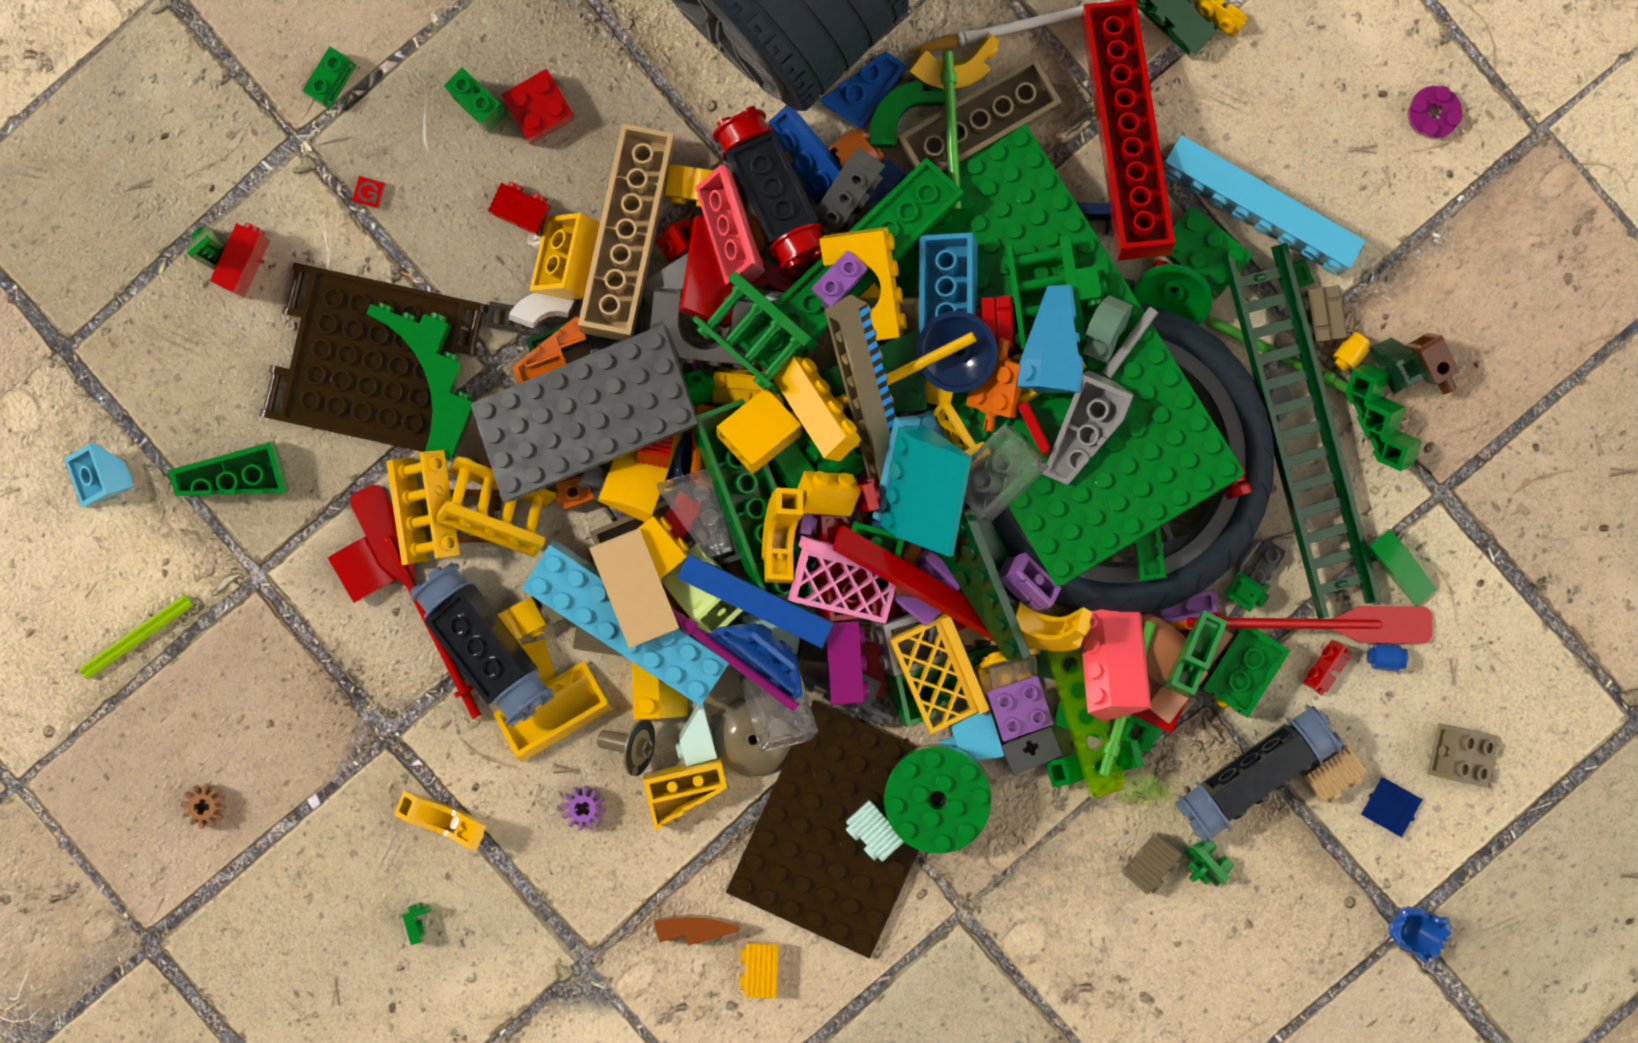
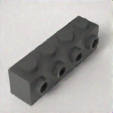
(849, 192)

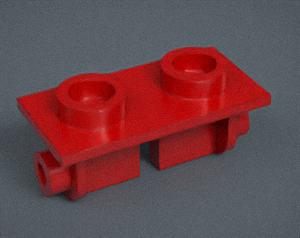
(1332, 657)

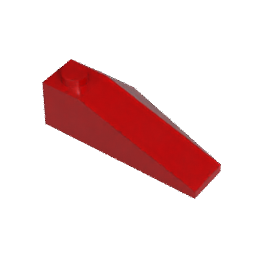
(827, 532)

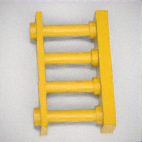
(408, 508)
(486, 527)

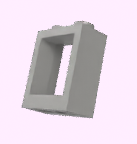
(887, 659)

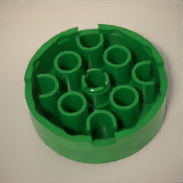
(931, 825)

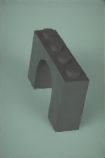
(666, 312)

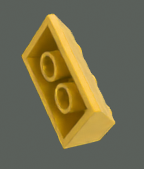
(565, 256)

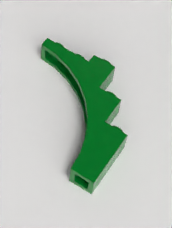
(450, 411)

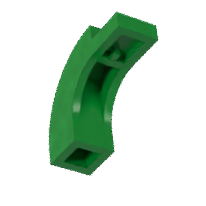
(895, 105)
(1067, 769)

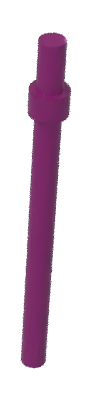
(690, 627)

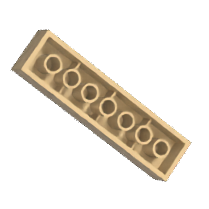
(626, 232)

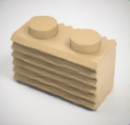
(1335, 775)

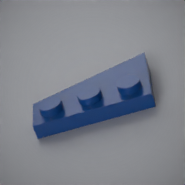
(861, 94)

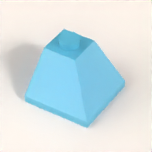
(97, 474)

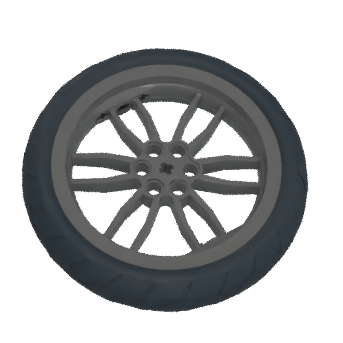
(1226, 526)

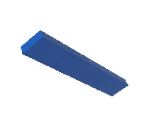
(755, 600)

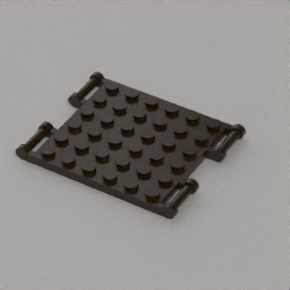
(356, 371)

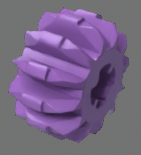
(581, 798)

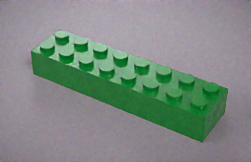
(742, 500)

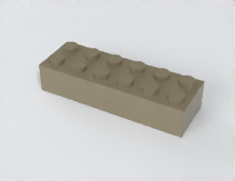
(984, 116)

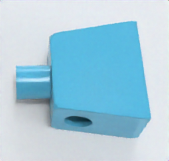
(976, 736)

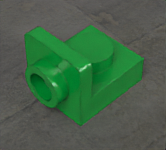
(1247, 592)
(415, 927)

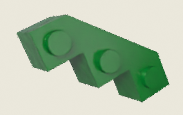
(1381, 418)

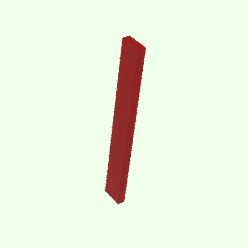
(908, 578)

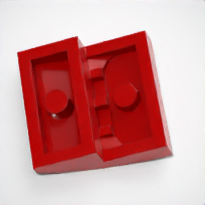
(359, 570)

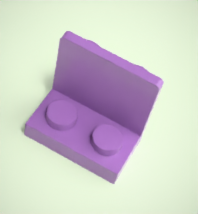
(934, 566)
(1020, 708)

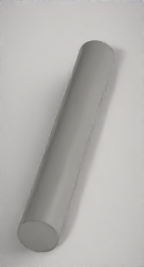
(1129, 342)

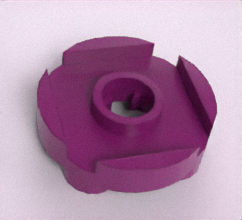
(1443, 99)

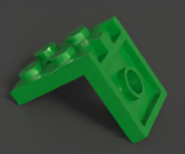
(851, 463)

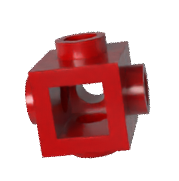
(675, 239)

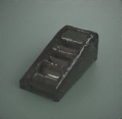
(489, 318)

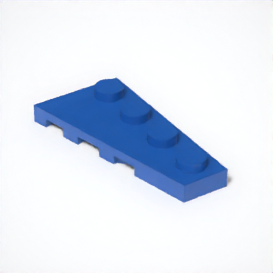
(808, 152)

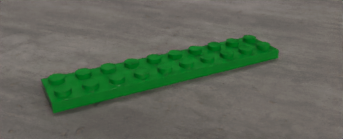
(906, 211)

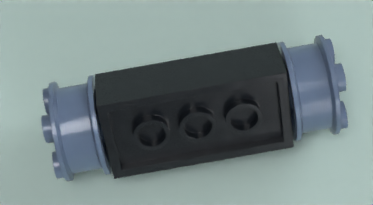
(481, 644)
(1258, 773)

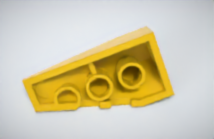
(655, 698)

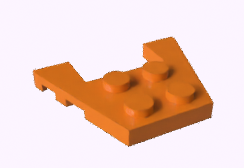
(549, 353)

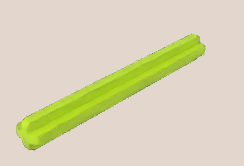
(136, 636)

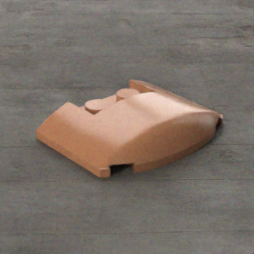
(1160, 659)

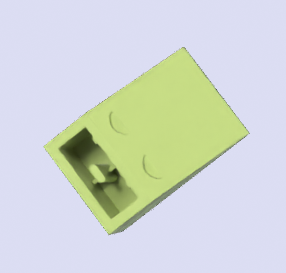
(699, 605)

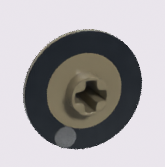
(636, 746)

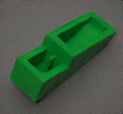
(1401, 567)
(1196, 654)

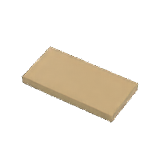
(634, 588)

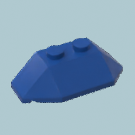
(764, 654)

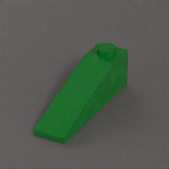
(205, 246)

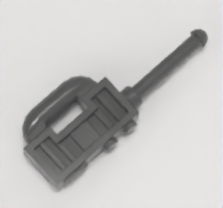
(1270, 558)

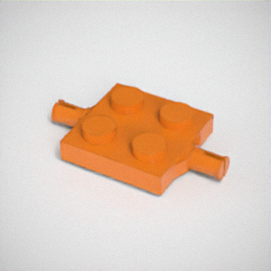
(1000, 391)

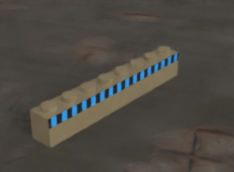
(863, 379)

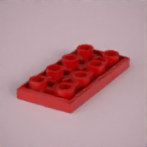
(703, 280)

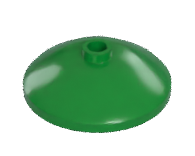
(1189, 296)

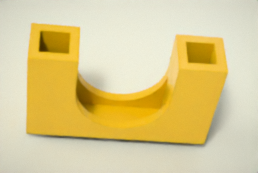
(873, 250)

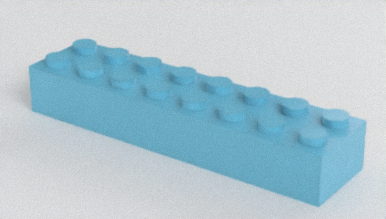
(1262, 206)
(578, 594)

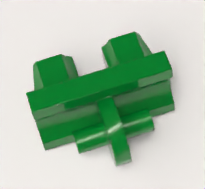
(1205, 867)

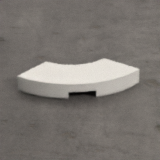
(538, 307)

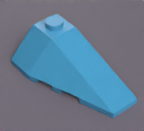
(1051, 352)

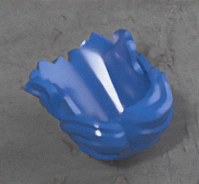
(1420, 932)

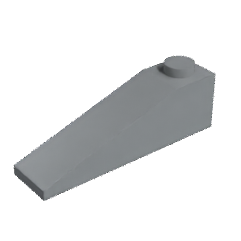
(1087, 425)

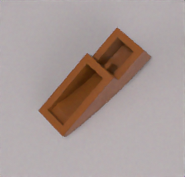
(694, 927)

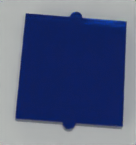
(1391, 807)

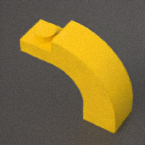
(968, 71)
(780, 523)
(1052, 632)
(441, 819)

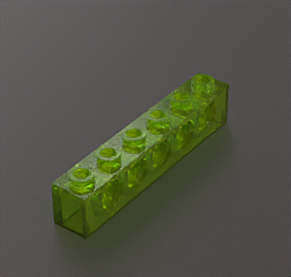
(1096, 784)

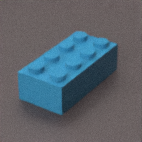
(947, 275)

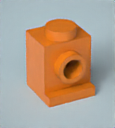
(583, 496)

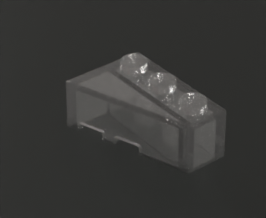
(698, 509)

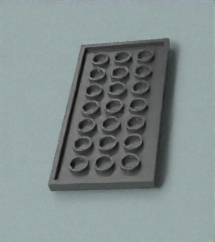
(585, 414)

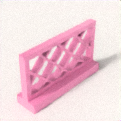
(821, 551)

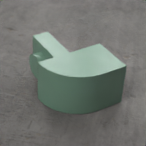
(1105, 327)

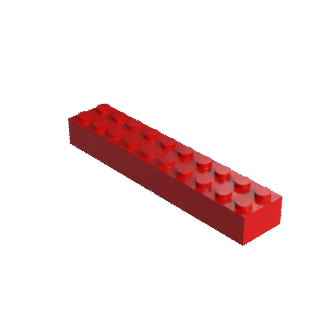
(1127, 130)

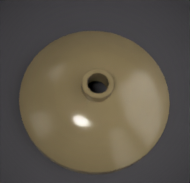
(736, 751)

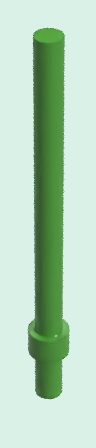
(949, 79)
(1328, 376)
(1112, 748)

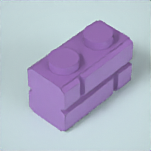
(1028, 582)

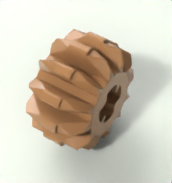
(199, 796)

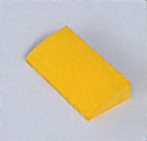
(633, 485)
(575, 704)

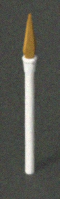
(973, 36)

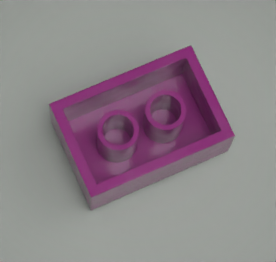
(846, 664)

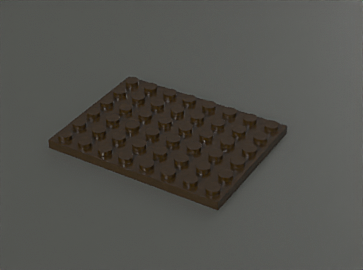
(800, 853)

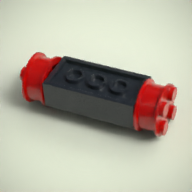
(771, 190)

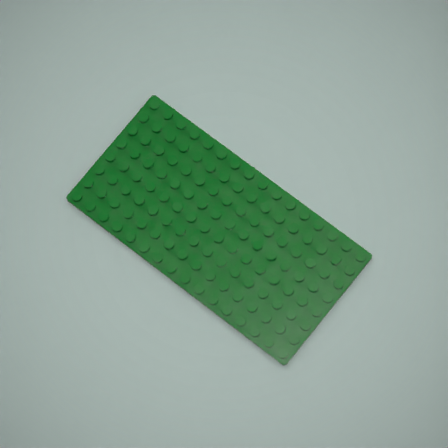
(1165, 448)

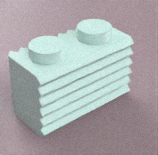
(874, 831)

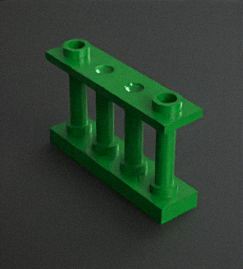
(1063, 252)
(778, 323)

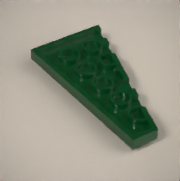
(907, 393)
(982, 586)

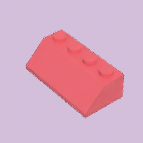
(729, 225)
(1115, 665)

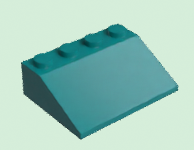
(926, 489)

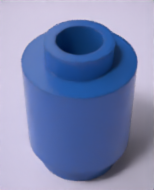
(1387, 657)

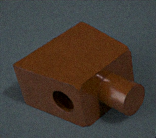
(1433, 353)

